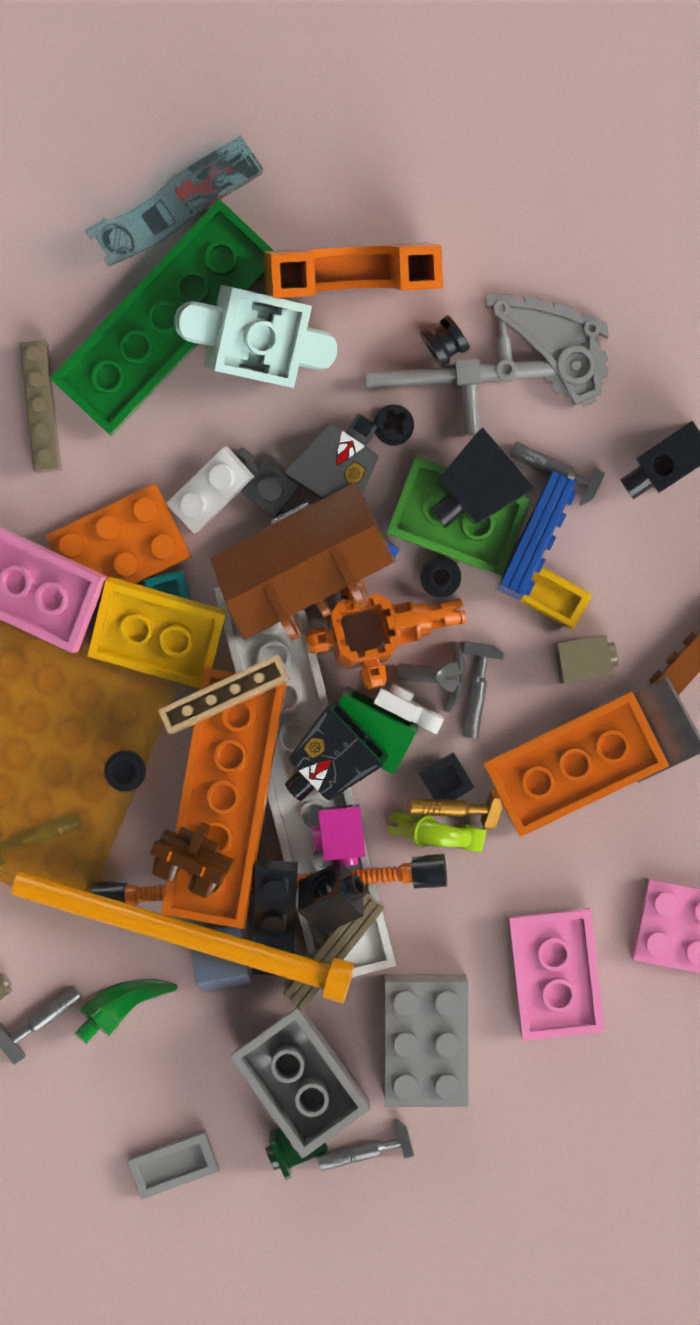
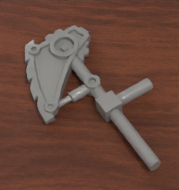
(555, 333)

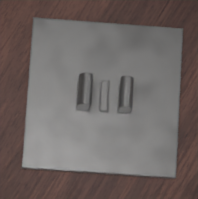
(669, 722)

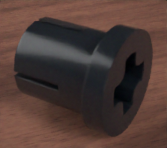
(391, 437)

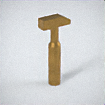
(458, 808)

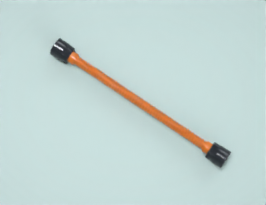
(423, 872)

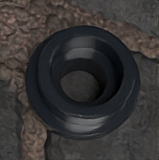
(434, 589)

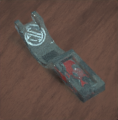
(177, 202)

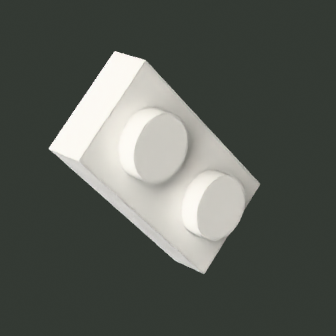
(210, 490)

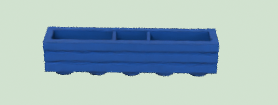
(537, 536)

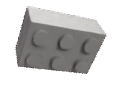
(426, 1040)

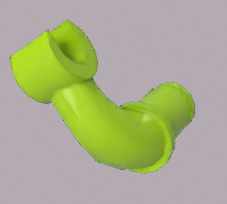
(427, 832)

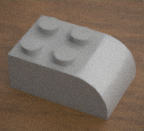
(301, 1081)

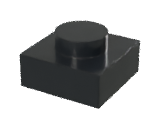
(446, 778)

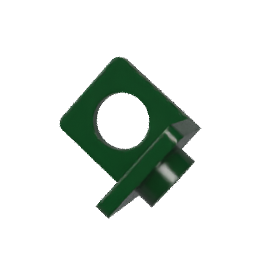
(284, 1156)

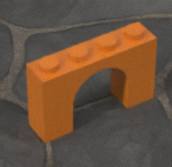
(352, 267)

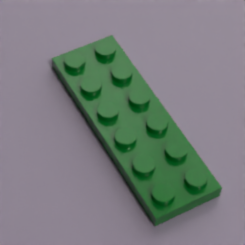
(138, 340)

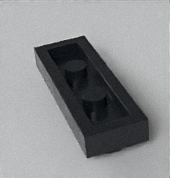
(275, 905)

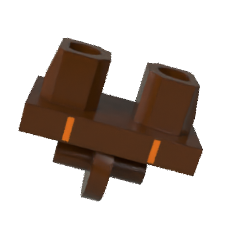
(194, 854)

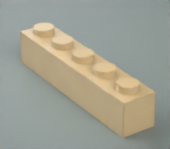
(224, 694)

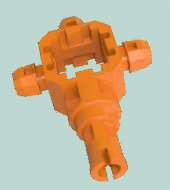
(399, 625)

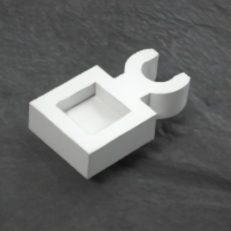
(399, 701)

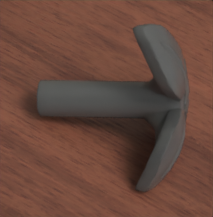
(446, 676)

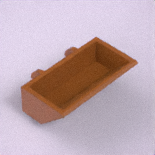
(302, 563)

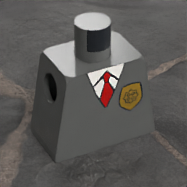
(336, 459)

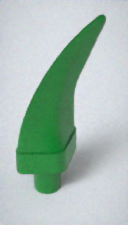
(115, 1002)

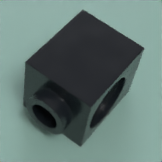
(331, 897)

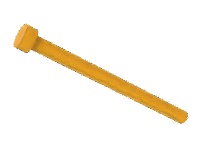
(332, 978)

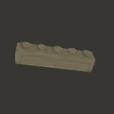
(40, 406)
(335, 944)

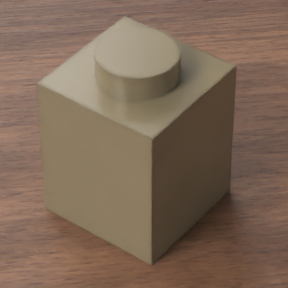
(585, 659)

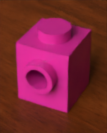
(340, 834)

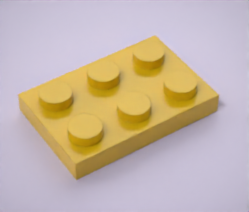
(156, 632)

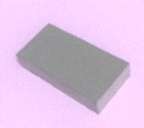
(173, 1164)

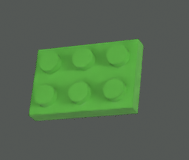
(480, 546)

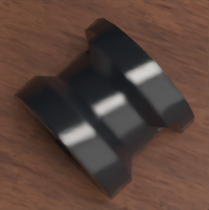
(445, 341)

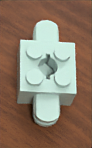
(256, 336)

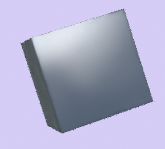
(217, 973)

